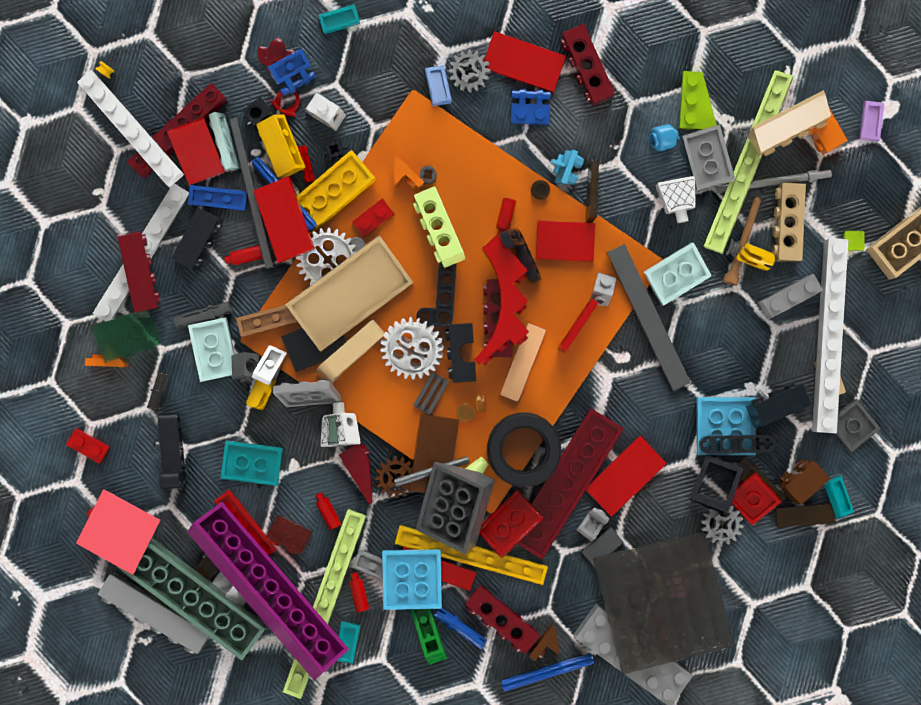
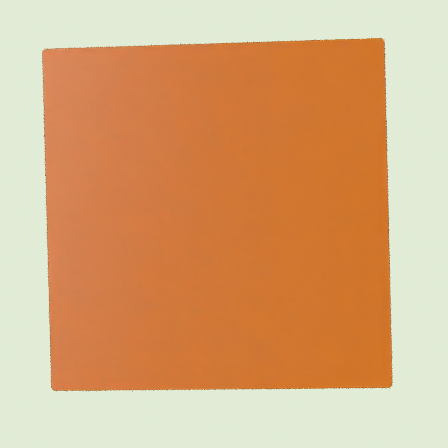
(471, 185)

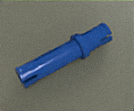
(462, 629)

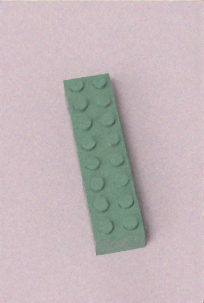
(197, 600)

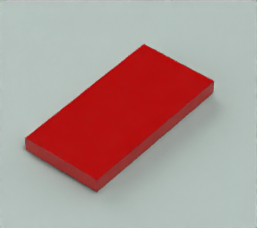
(524, 62)
(284, 219)
(625, 475)

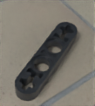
(737, 444)

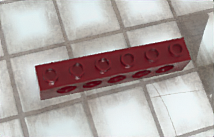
(205, 103)

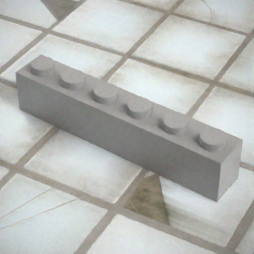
(152, 611)

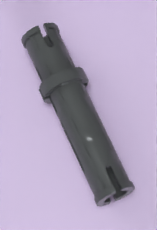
(210, 312)

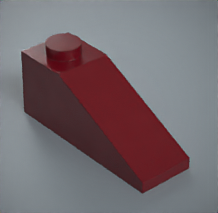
(358, 465)

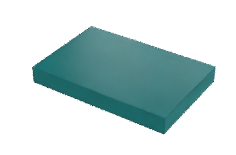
(251, 463)

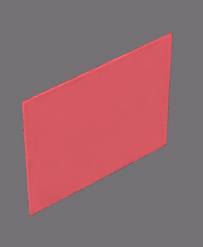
(118, 531)

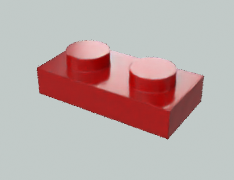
(373, 217)
(88, 445)

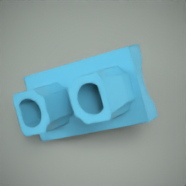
(564, 165)

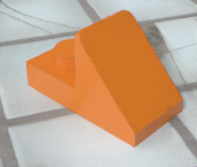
(402, 171)
(97, 360)

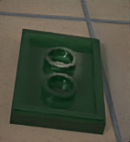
(126, 335)

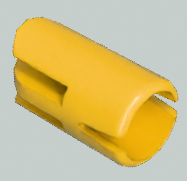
(756, 257)
(260, 394)

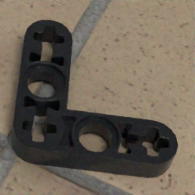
(515, 240)

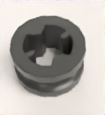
(434, 175)
(732, 247)

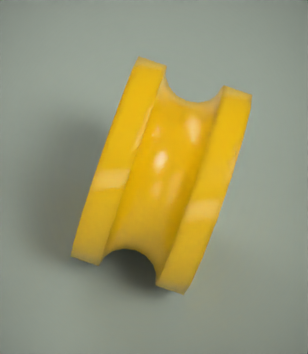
(104, 69)

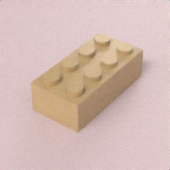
(899, 246)

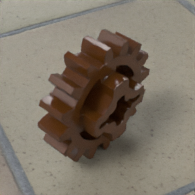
(389, 484)

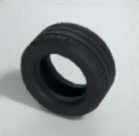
(539, 473)

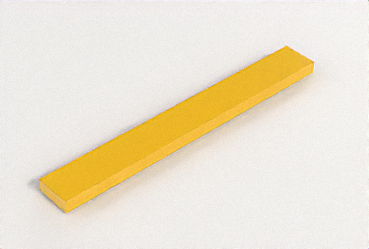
(476, 557)

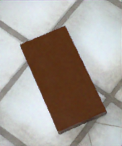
(434, 444)

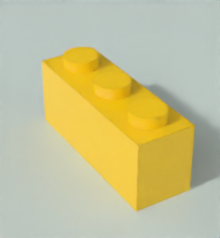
(280, 145)

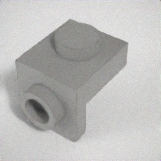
(603, 289)
(593, 523)

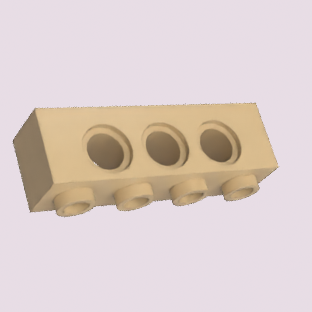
(796, 194)

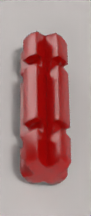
(308, 175)

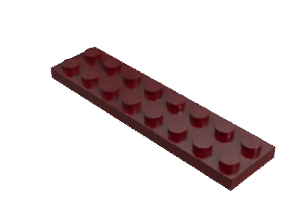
(570, 480)

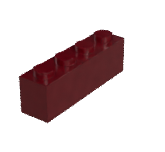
(137, 271)

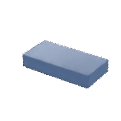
(438, 85)

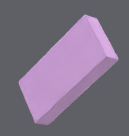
(871, 121)

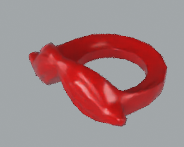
(291, 110)

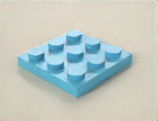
(723, 417)
(412, 579)

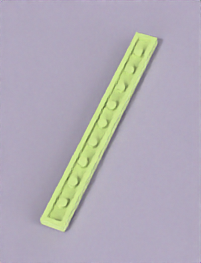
(746, 167)
(329, 589)

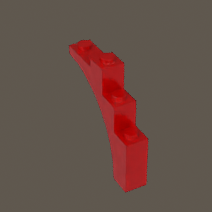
(508, 271)

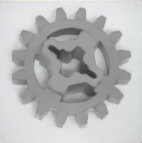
(467, 78)
(716, 529)

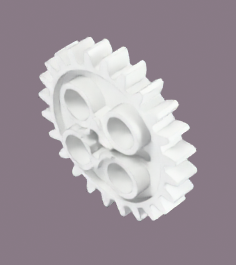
(340, 247)
(404, 362)

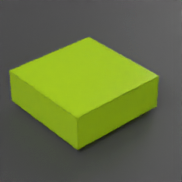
(855, 239)

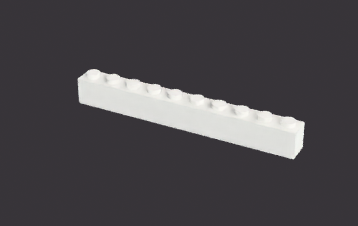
(830, 335)

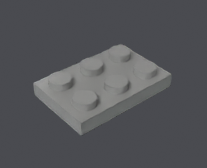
(708, 158)
(307, 393)

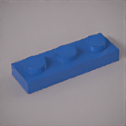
(218, 198)

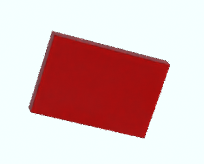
(196, 151)
(565, 241)
(577, 326)
(510, 523)

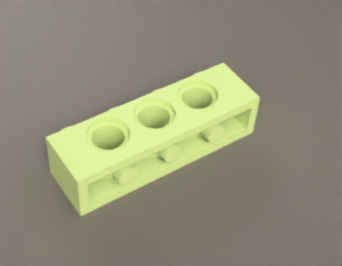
(453, 251)

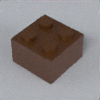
(803, 481)

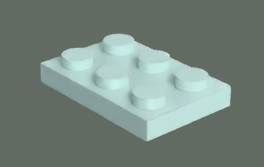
(677, 274)
(212, 348)

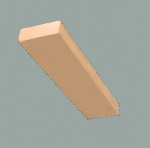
(522, 363)

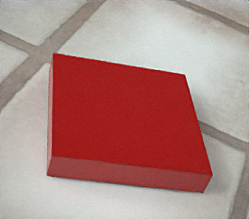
(755, 499)

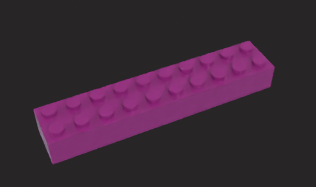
(267, 590)

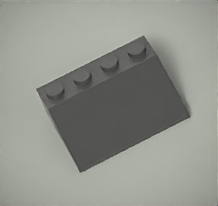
(455, 506)

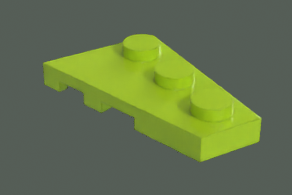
(695, 104)

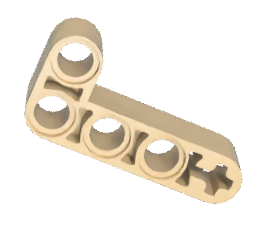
(350, 352)

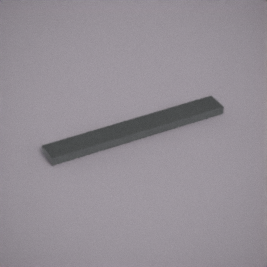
(250, 187)
(648, 317)

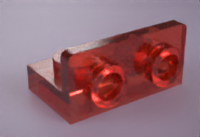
(289, 535)

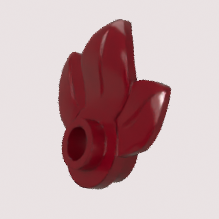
(274, 53)

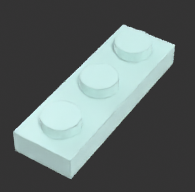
(224, 141)

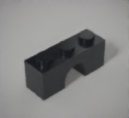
(459, 335)

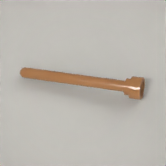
(731, 276)

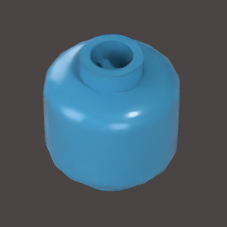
(663, 137)

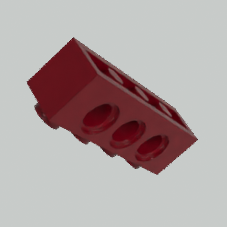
(580, 36)
(489, 309)
(520, 643)

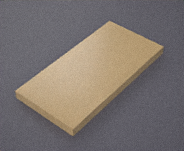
(349, 293)

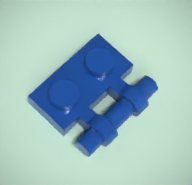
(288, 67)
(530, 113)

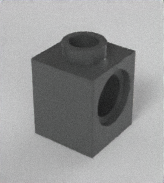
(244, 365)

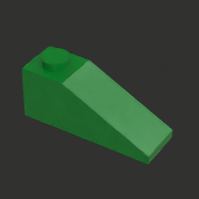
(429, 635)

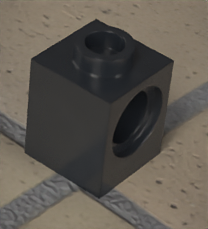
(260, 105)

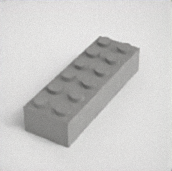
(662, 681)

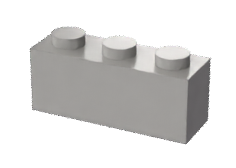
(790, 296)

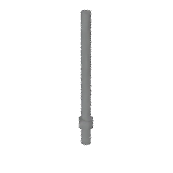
(810, 176)

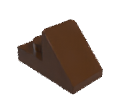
(549, 639)

